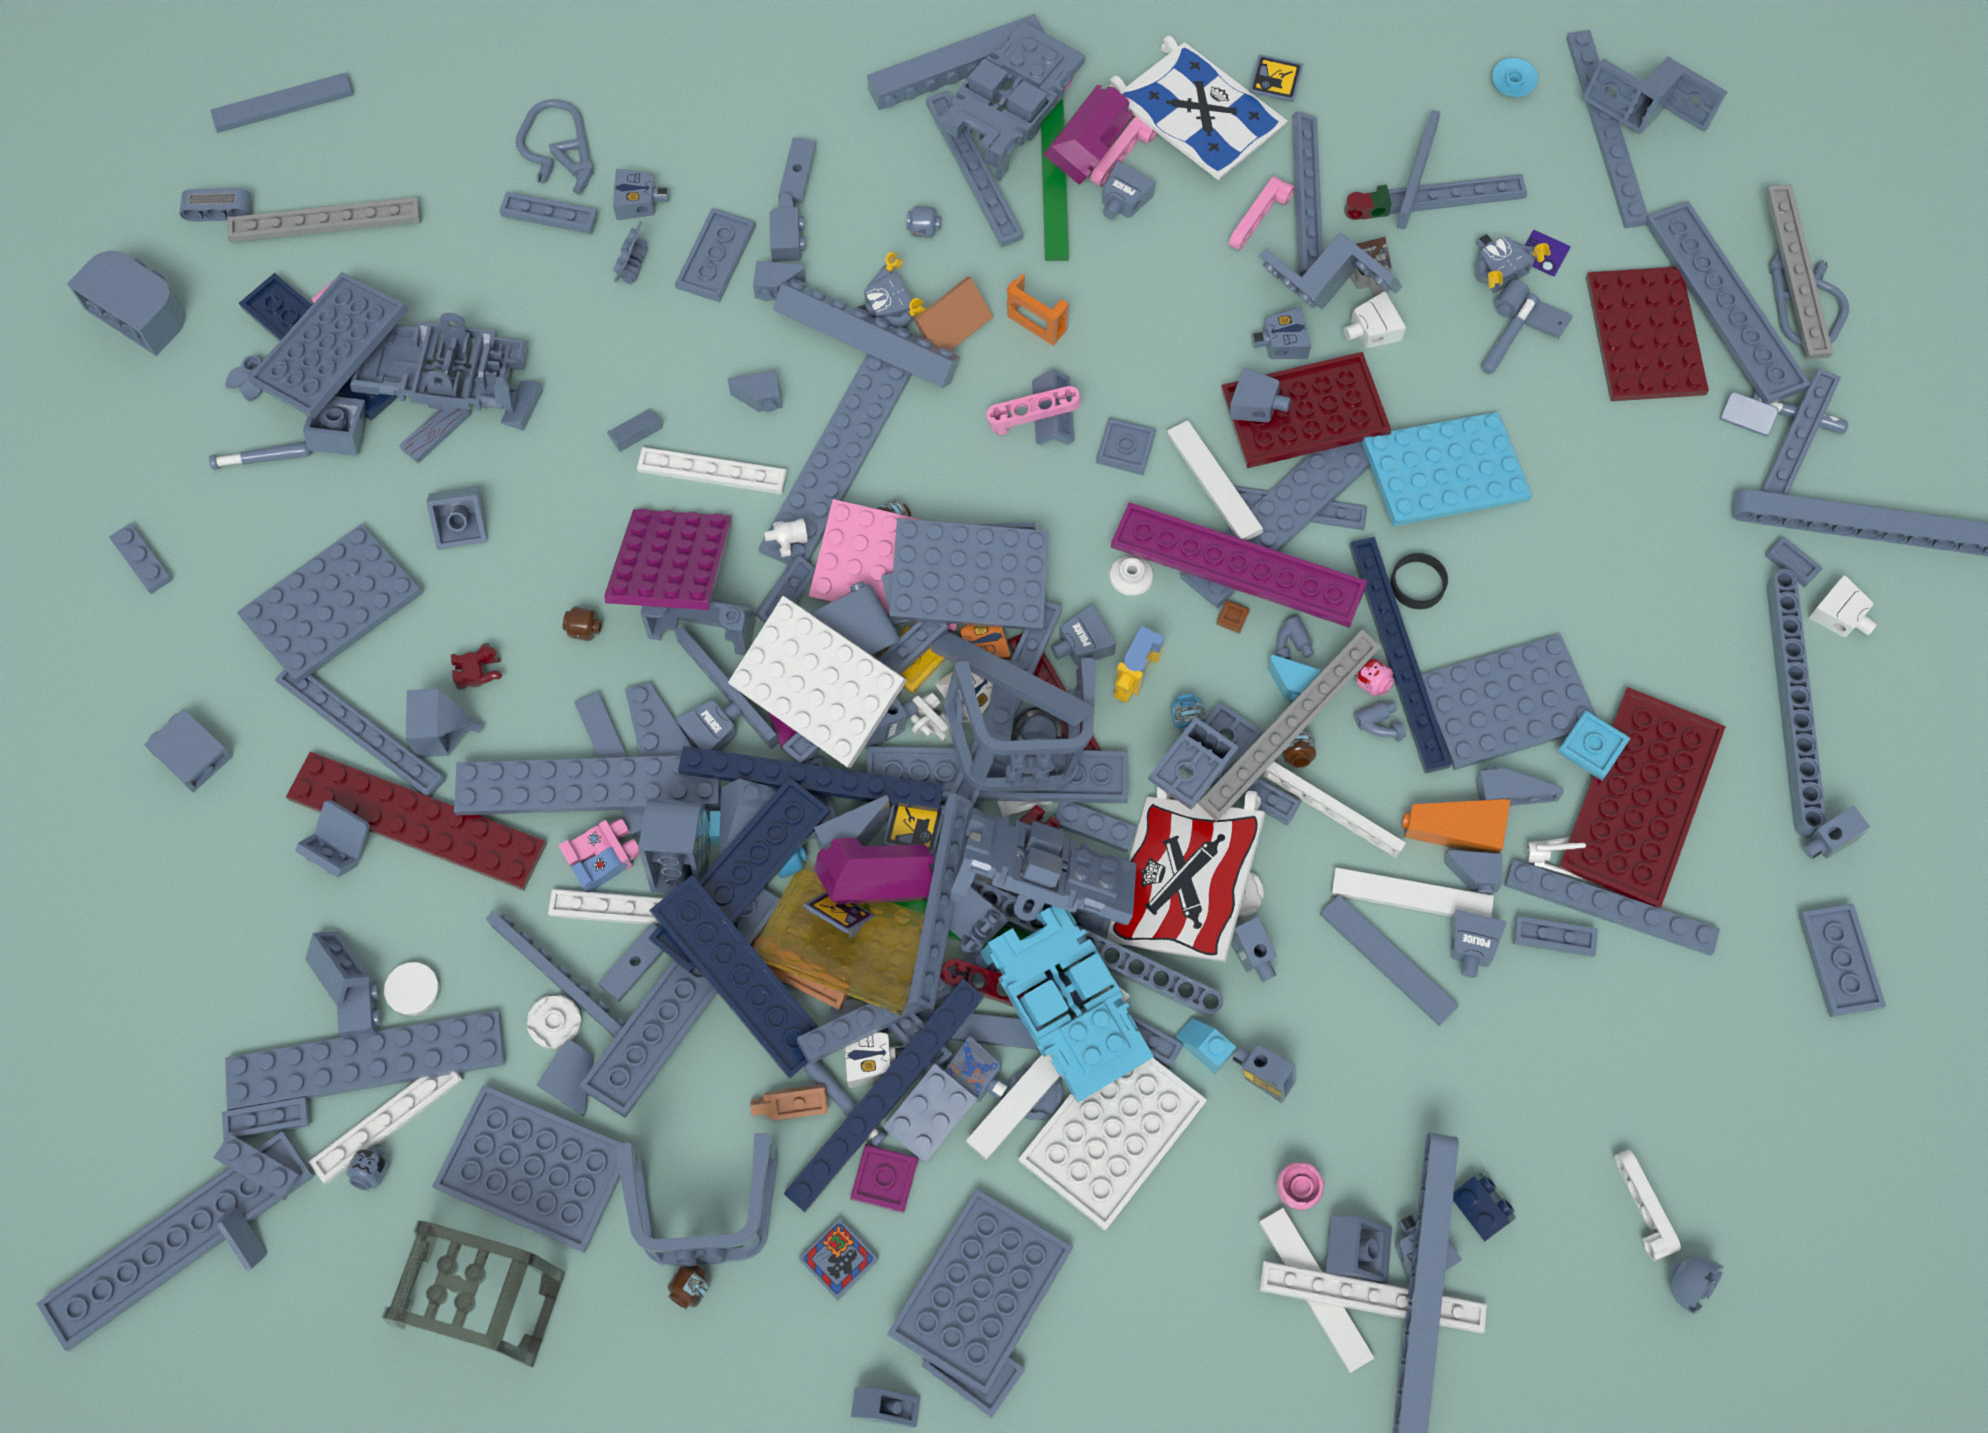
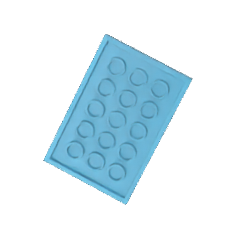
(1446, 469)

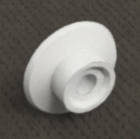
(1131, 583)

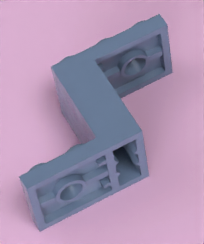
(1641, 102)
(1330, 272)
(1204, 754)

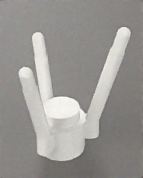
(1541, 850)

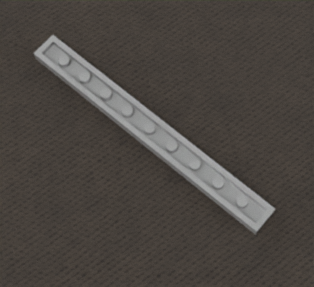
(1288, 725)

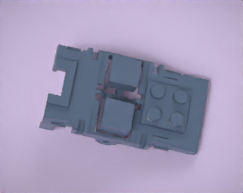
(1088, 879)

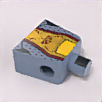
(1267, 1071)

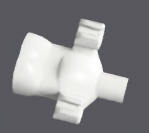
(787, 533)

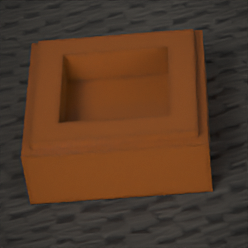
(1233, 616)

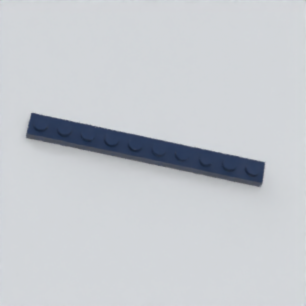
(1400, 656)
(812, 778)
(884, 1095)

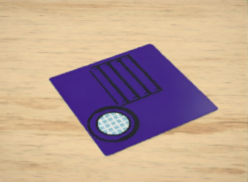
(1557, 249)

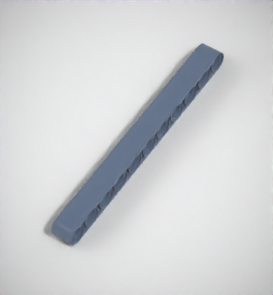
(1861, 521)
(1791, 711)
(1126, 957)
(1426, 1284)

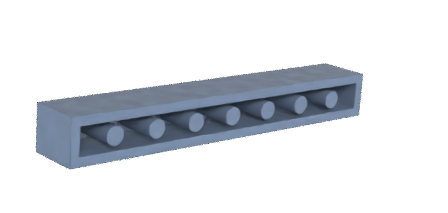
(939, 67)
(866, 333)

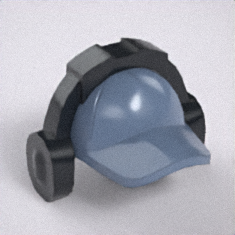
(1037, 725)

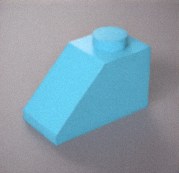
(1291, 676)
(1206, 1044)

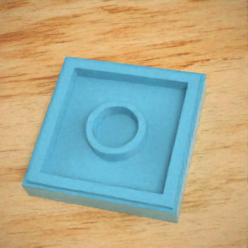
(1593, 745)

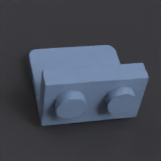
(336, 840)

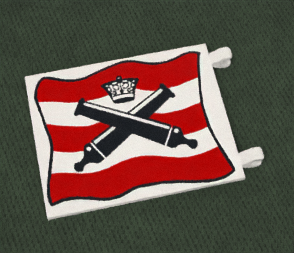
(1189, 877)

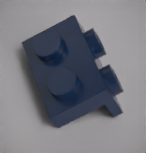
(1483, 1206)

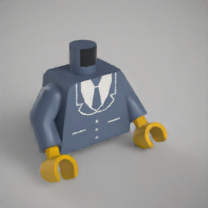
(1505, 261)
(888, 297)

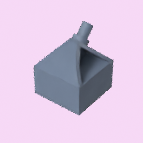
(435, 723)

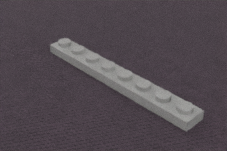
(323, 219)
(1799, 272)

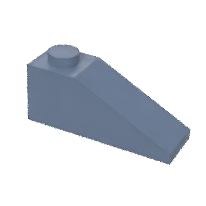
(1515, 786)

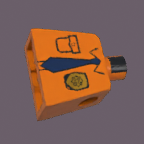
(987, 638)

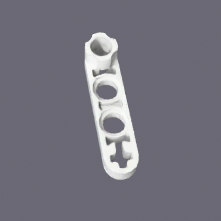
(1663, 1238)

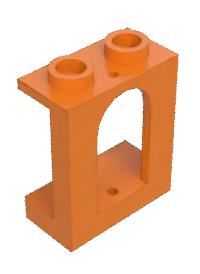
(1056, 318)

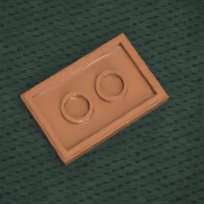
(954, 315)

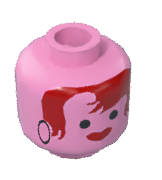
(1375, 678)

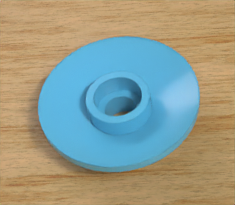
(1515, 77)

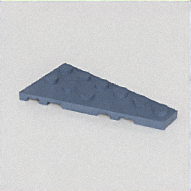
(655, 727)

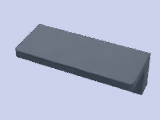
(1058, 426)
(335, 964)

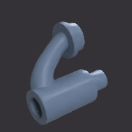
(1299, 637)
(1369, 717)

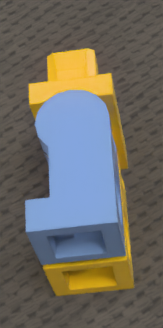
(1131, 674)

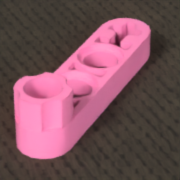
(1121, 148)
(1274, 191)
(1001, 421)

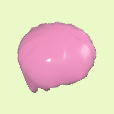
(1299, 1185)

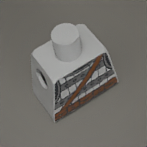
(1379, 251)

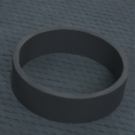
(1429, 560)

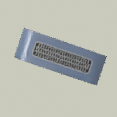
(214, 204)

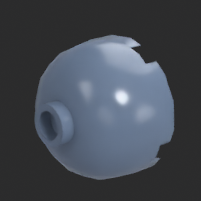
(1694, 1281)

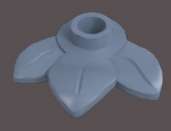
(238, 378)

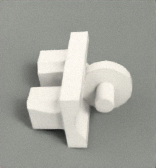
(926, 720)

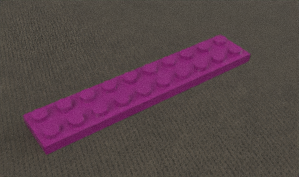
(1239, 564)

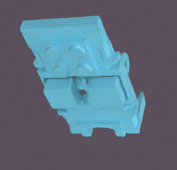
(1095, 1044)

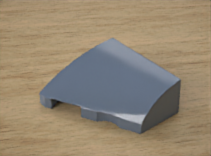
(566, 1075)

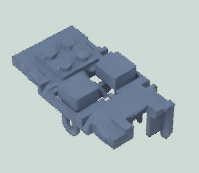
(1039, 73)
(401, 358)

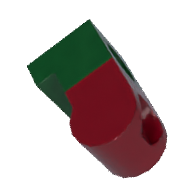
(1368, 205)

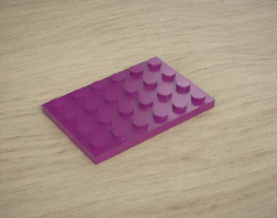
(669, 559)

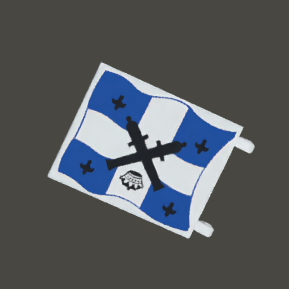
(1200, 109)

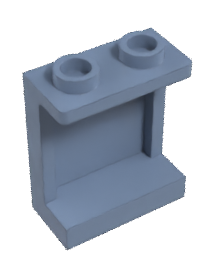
(188, 750)

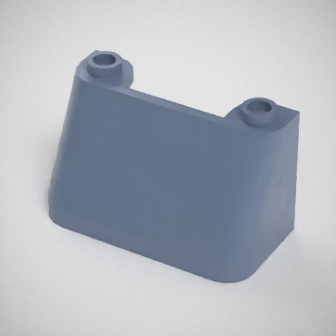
(734, 617)
(860, 619)

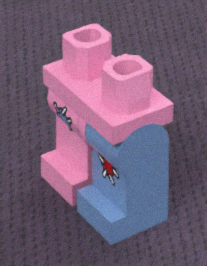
(598, 854)

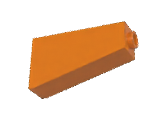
(1459, 825)

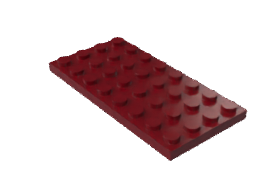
(1647, 800)

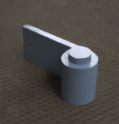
(1541, 317)

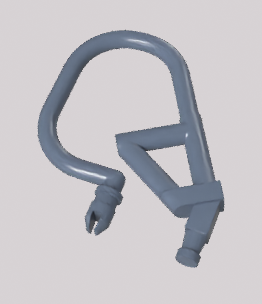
(582, 170)
(1777, 269)

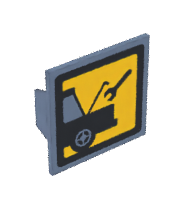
(1276, 78)
(913, 827)
(843, 916)

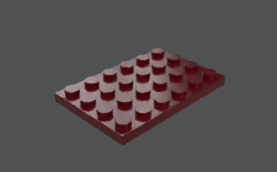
(1646, 334)
(1329, 408)

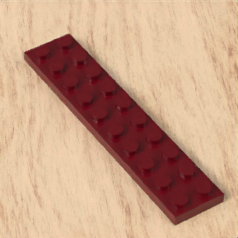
(419, 821)

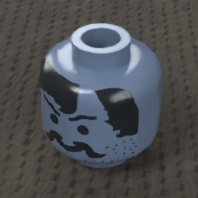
(367, 1168)

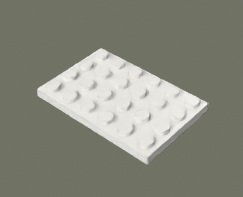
(817, 681)
(1112, 1140)

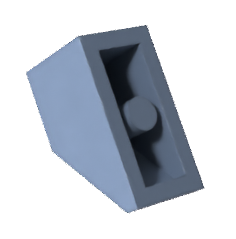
(770, 275)
(757, 391)
(1476, 869)
(885, 1406)

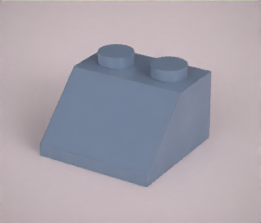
(337, 427)
(457, 517)
(1359, 1249)

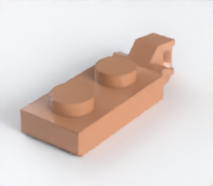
(791, 1103)

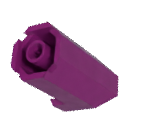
(1090, 132)
(874, 873)

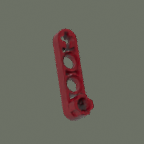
(990, 979)

